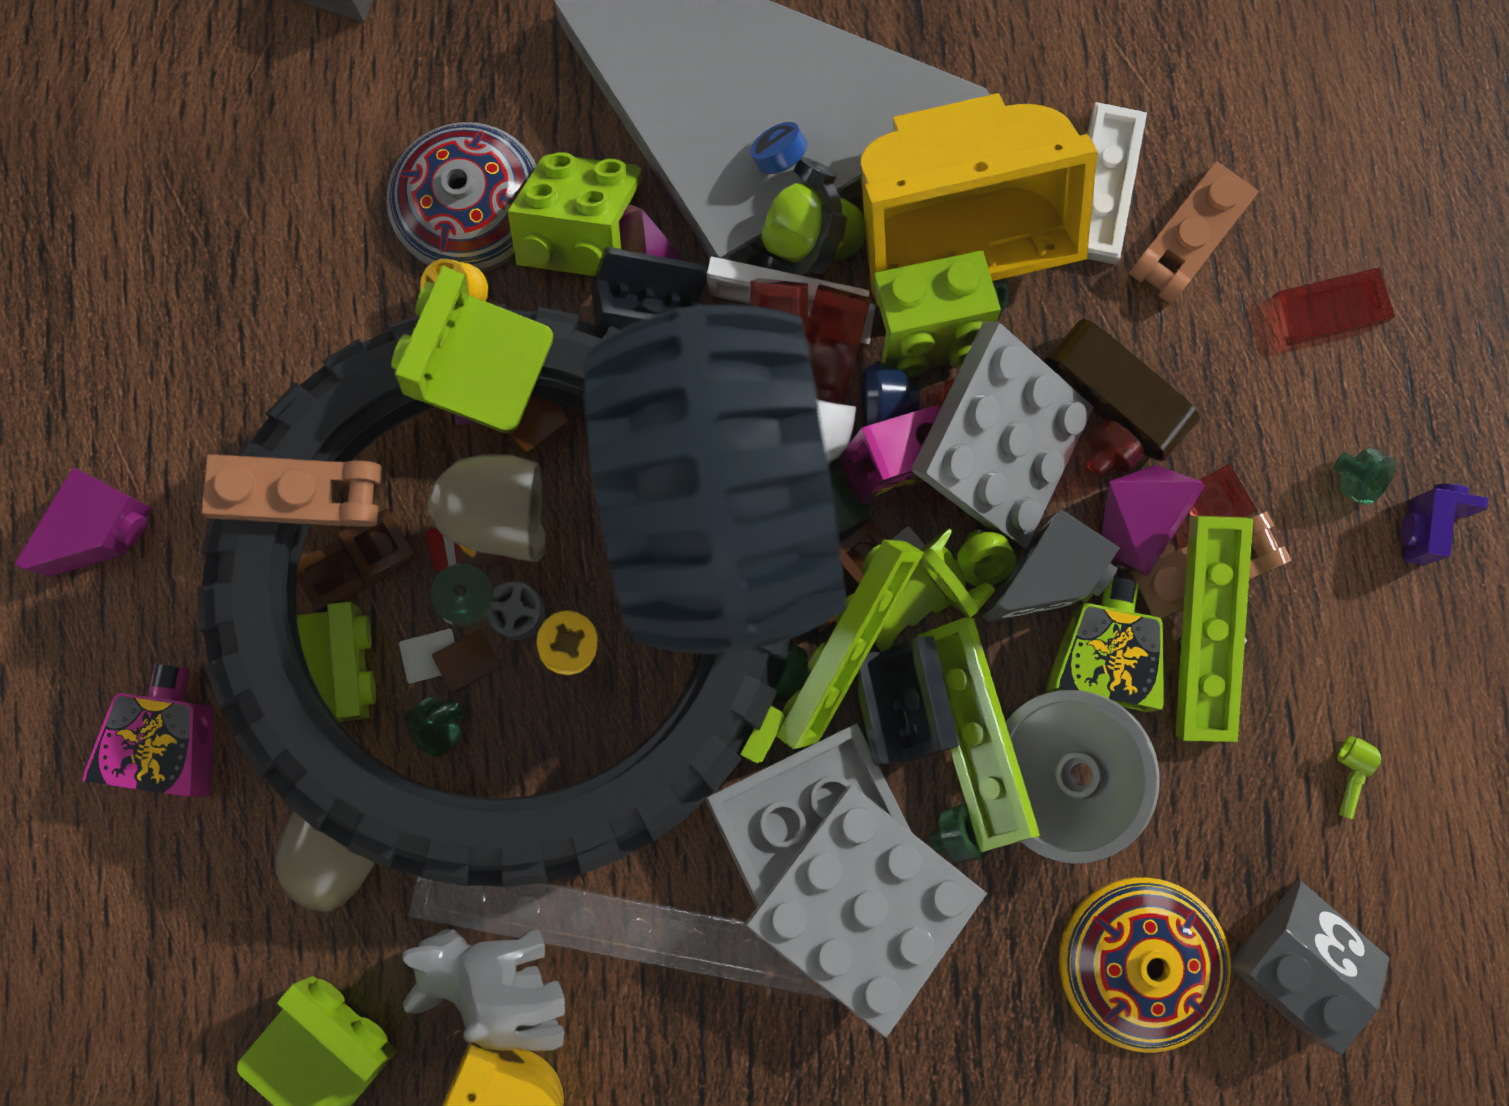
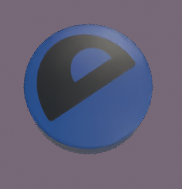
(779, 148)

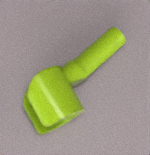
(1363, 761)

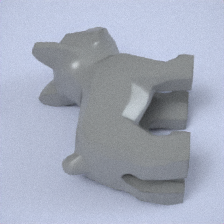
(487, 990)

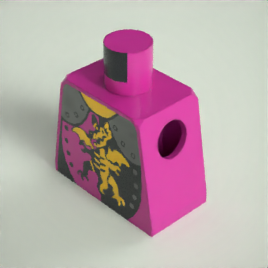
(884, 452)
(156, 740)

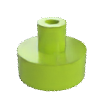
(986, 558)

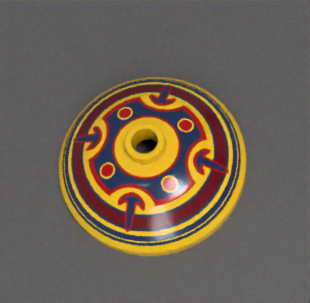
(1108, 955)

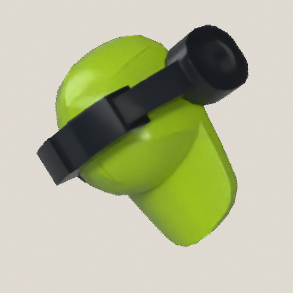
(810, 224)

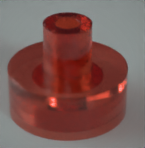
(1113, 448)

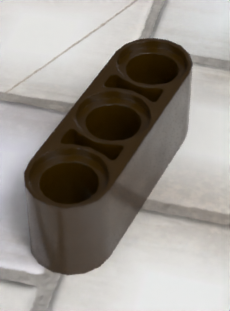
(1123, 388)

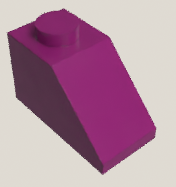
(83, 527)

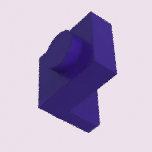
(1430, 524)

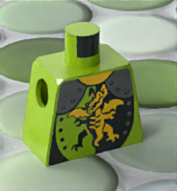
(1112, 651)

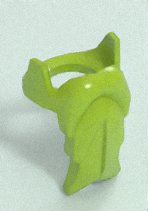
(932, 588)

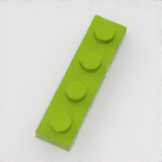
(858, 626)
(1213, 628)
(985, 751)

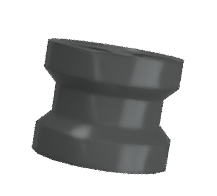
(508, 609)

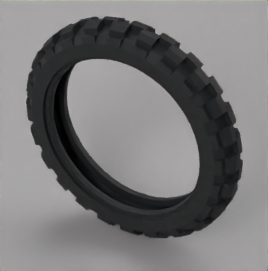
(341, 786)

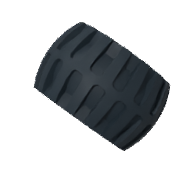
(713, 479)

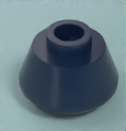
(887, 393)

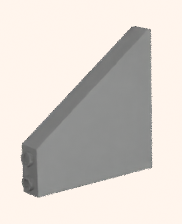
(716, 74)

